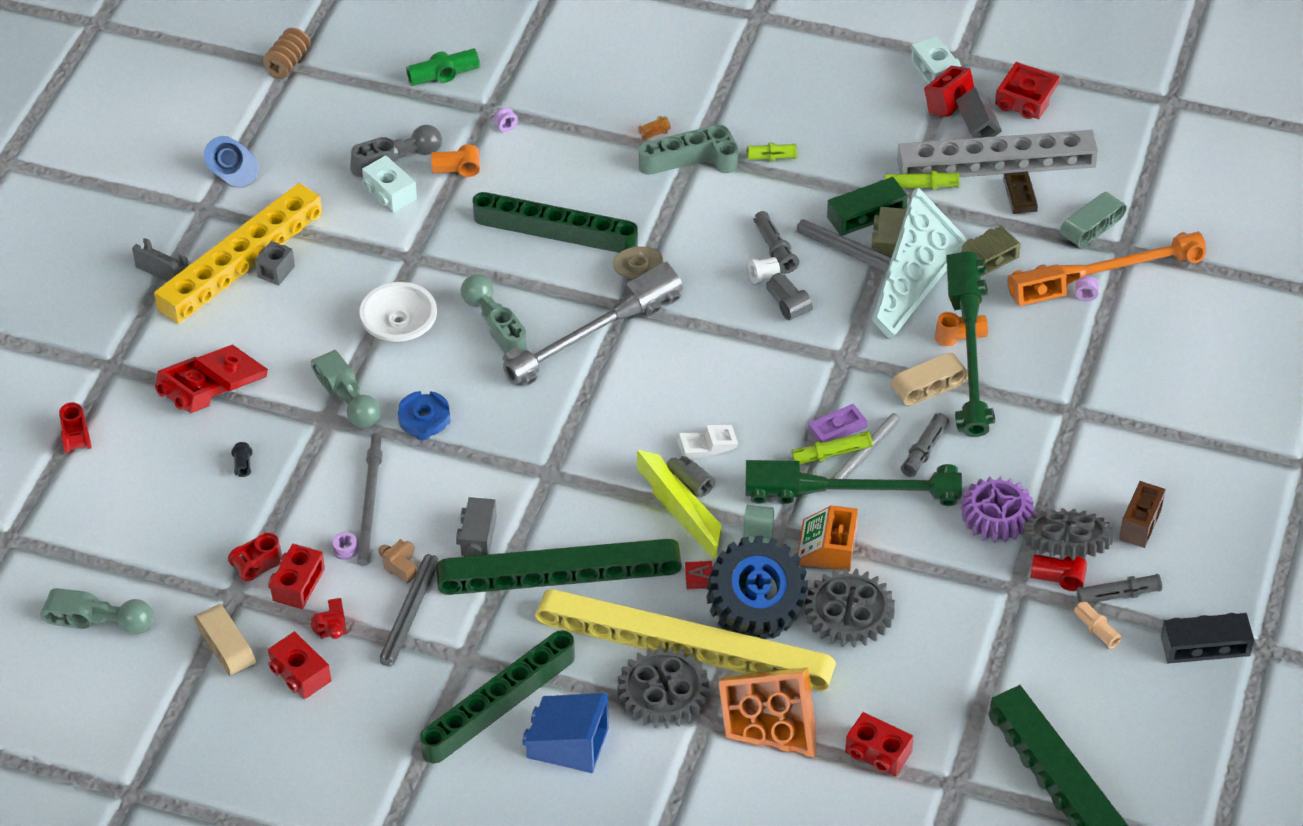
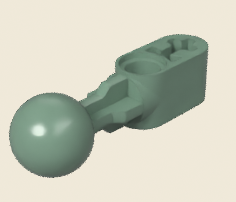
(503, 324)
(339, 380)
(82, 609)

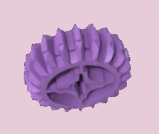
(996, 508)

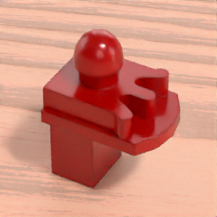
(330, 623)

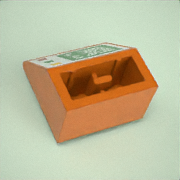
(828, 538)

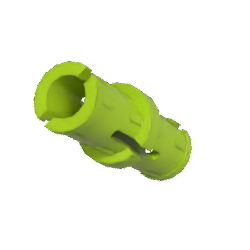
(771, 152)

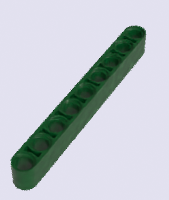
(558, 566)

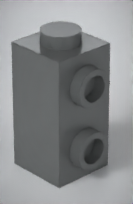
(978, 114)
(477, 527)

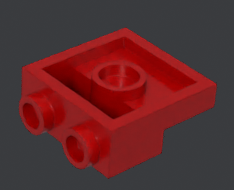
(1026, 90)
(187, 386)

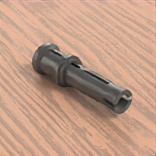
(778, 247)

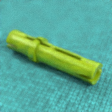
(926, 180)
(835, 447)

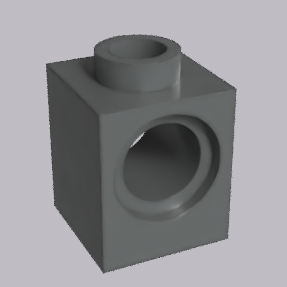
(275, 263)

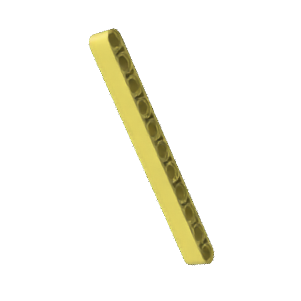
(706, 643)

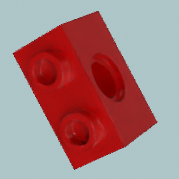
(946, 89)
(299, 665)

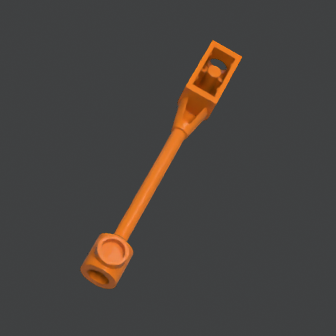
(1051, 281)

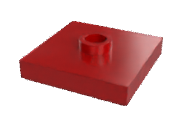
(230, 367)

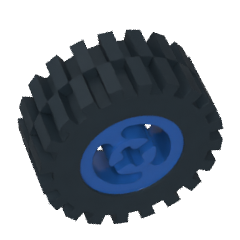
(752, 611)

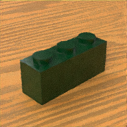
(857, 208)

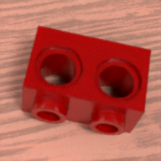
(296, 576)
(874, 740)

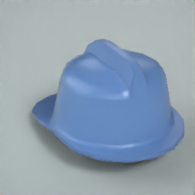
(231, 161)

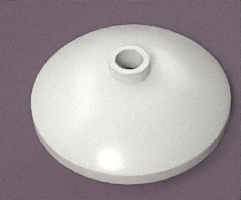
(398, 311)

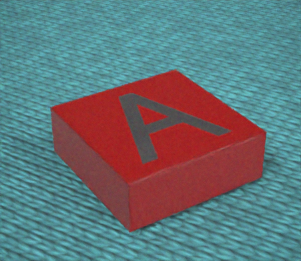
(697, 574)

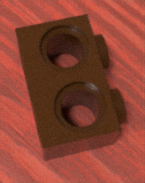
(1142, 514)

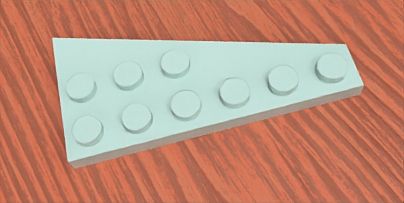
(916, 262)

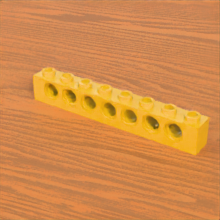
(237, 253)

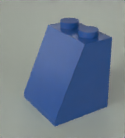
(568, 730)

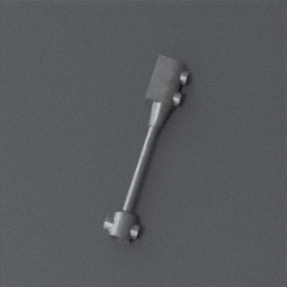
(639, 296)

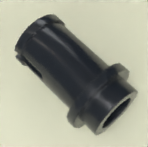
(242, 454)

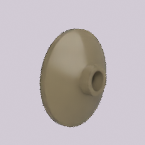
(636, 261)

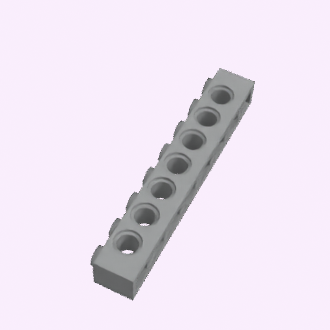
(1001, 154)

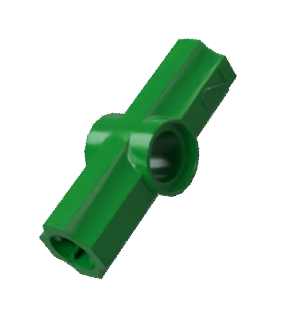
(442, 67)

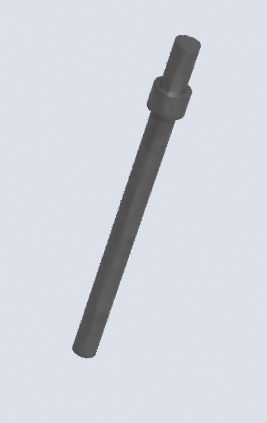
(374, 459)

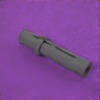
(920, 452)
(1130, 587)

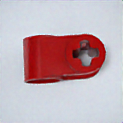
(74, 428)
(257, 556)

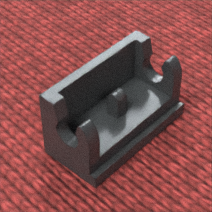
(156, 262)

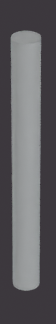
(859, 455)

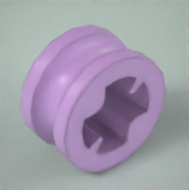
(505, 119)
(1087, 288)
(345, 538)

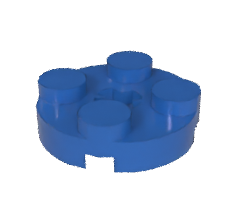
(423, 426)

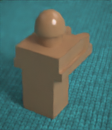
(397, 559)

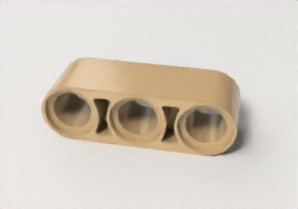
(929, 379)
(225, 639)

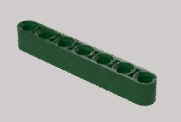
(554, 222)
(497, 696)

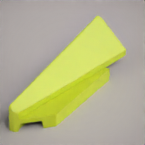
(680, 501)

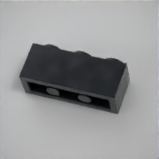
(1207, 637)

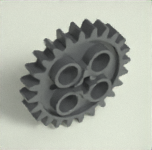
(1086, 533)
(870, 610)
(647, 699)

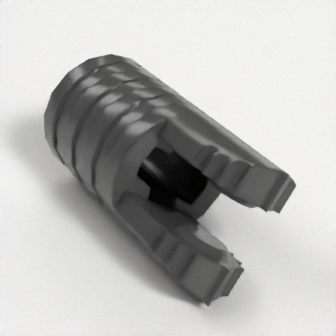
(691, 475)

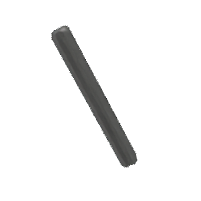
(844, 245)
(408, 610)

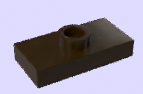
(1020, 192)

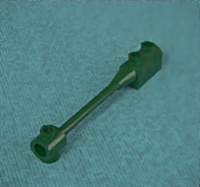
(965, 294)
(786, 481)

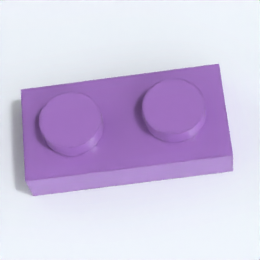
(838, 424)

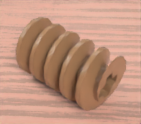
(286, 52)

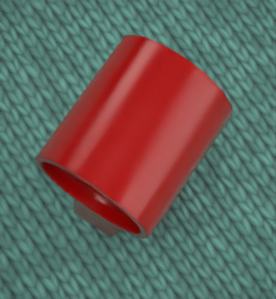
(1066, 572)

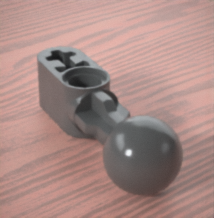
(423, 141)

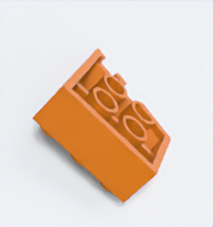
(770, 709)

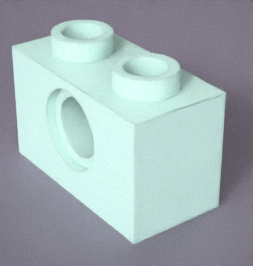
(932, 58)
(389, 184)

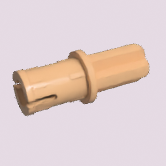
(1097, 624)

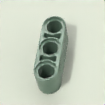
(1093, 219)

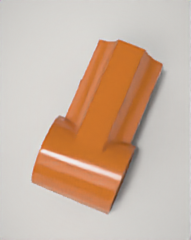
(464, 161)
(951, 328)

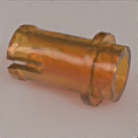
(654, 128)

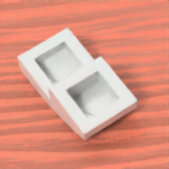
(714, 441)

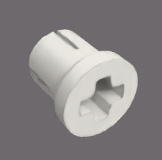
(762, 269)

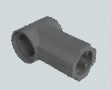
(790, 299)

